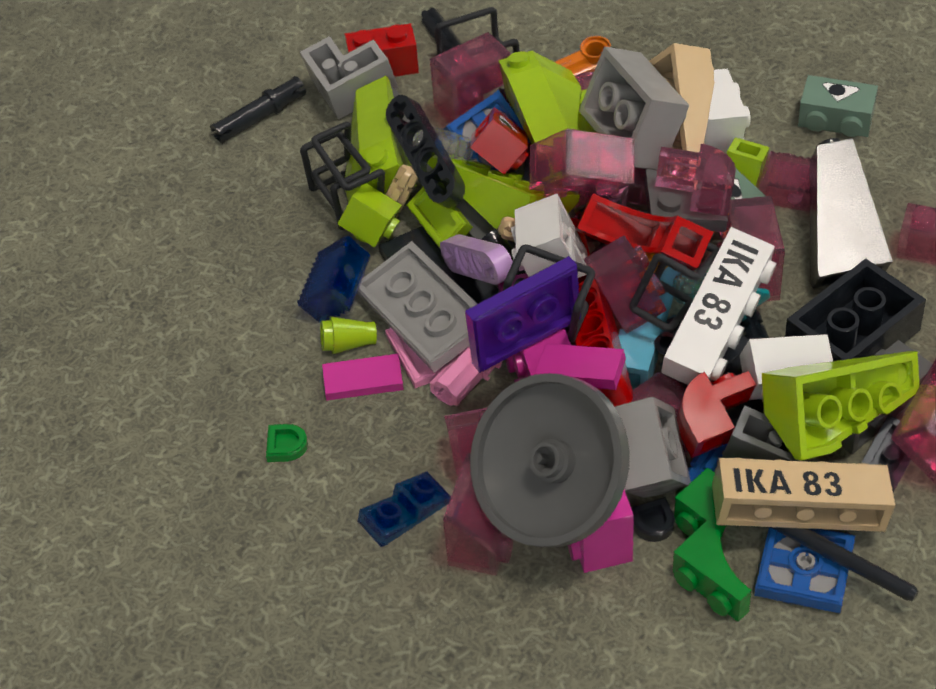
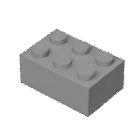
(634, 102)

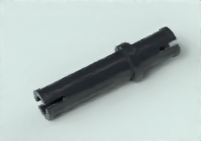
(270, 102)

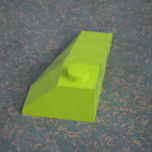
(541, 94)
(373, 134)
(498, 194)
(828, 401)

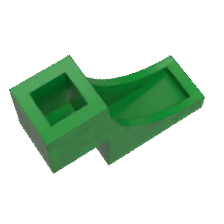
(700, 559)

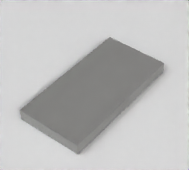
(419, 305)

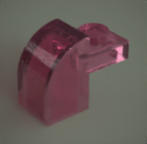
(704, 173)

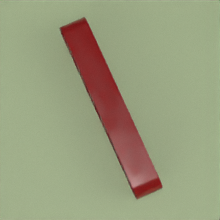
(601, 331)

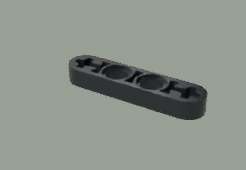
(427, 148)

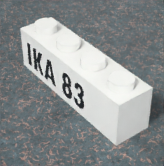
(719, 307)

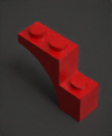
(656, 234)

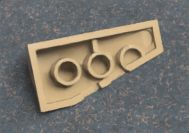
(692, 76)

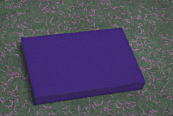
(522, 314)

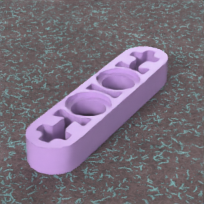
(476, 258)

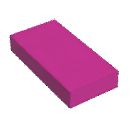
(591, 364)
(362, 377)

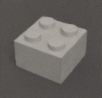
(655, 448)

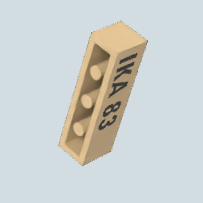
(802, 494)

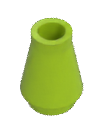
(346, 334)

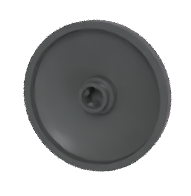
(549, 460)

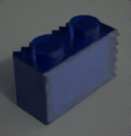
(334, 279)

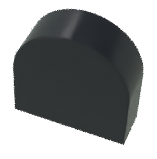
(653, 520)

